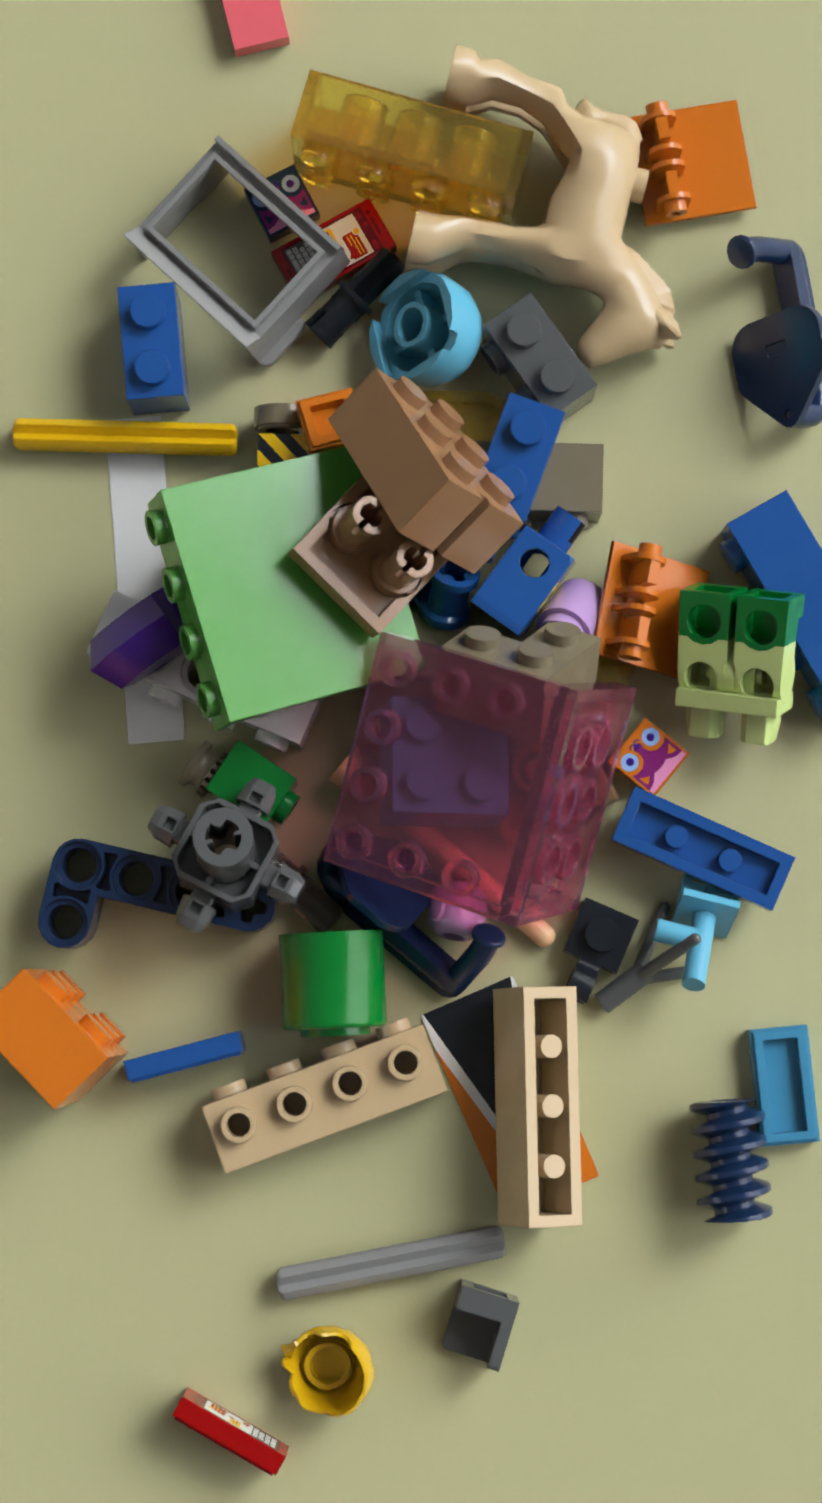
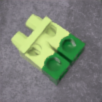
(736, 658)

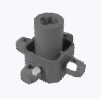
(234, 876)

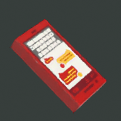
(356, 230)
(230, 1432)

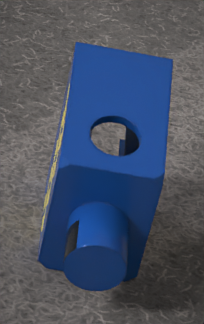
(513, 595)

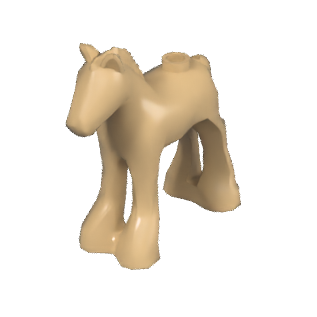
(584, 219)

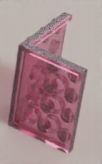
(477, 781)

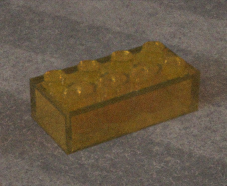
(408, 150)

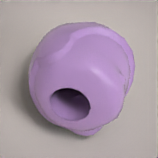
(451, 921)

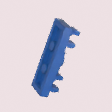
(702, 849)

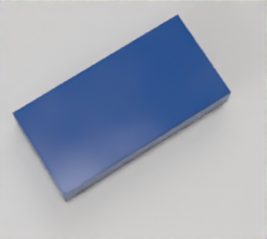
(184, 1057)

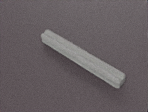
(390, 1262)

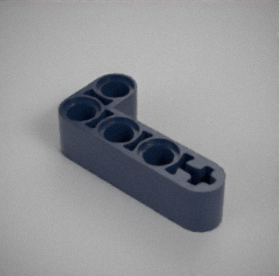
(109, 884)

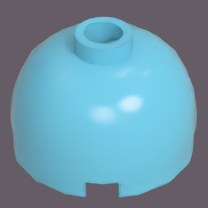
(426, 329)

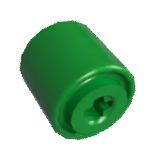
(333, 982)

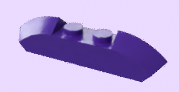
(137, 641)

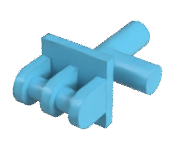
(700, 911)

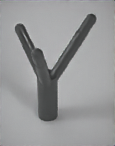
(646, 973)

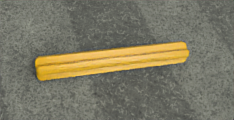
(125, 436)

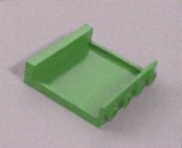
(249, 611)

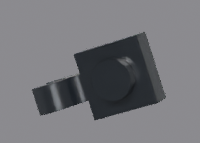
(598, 942)

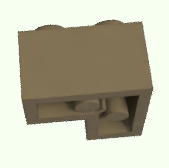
(552, 652)

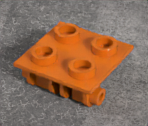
(693, 162)
(642, 606)

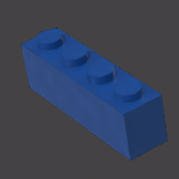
(782, 554)

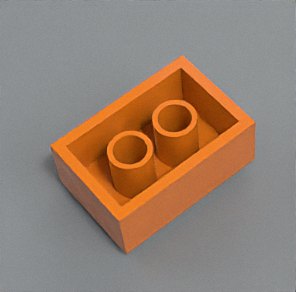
(55, 1037)

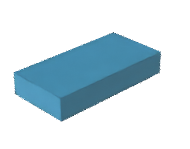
(783, 1084)

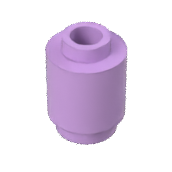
(573, 602)

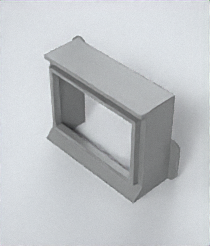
(281, 320)

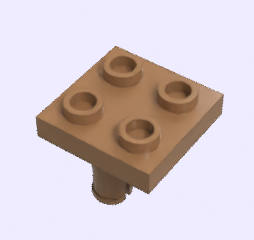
(365, 559)

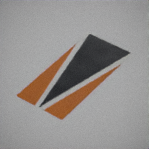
(465, 1046)

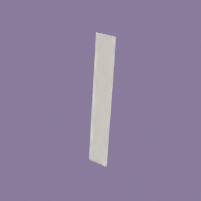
(139, 568)

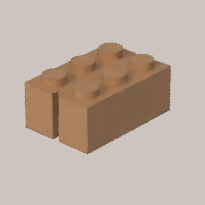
(426, 470)

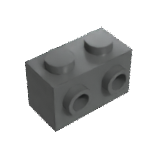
(536, 358)

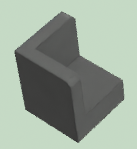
(481, 1323)

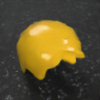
(328, 1370)

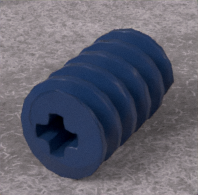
(731, 1160)

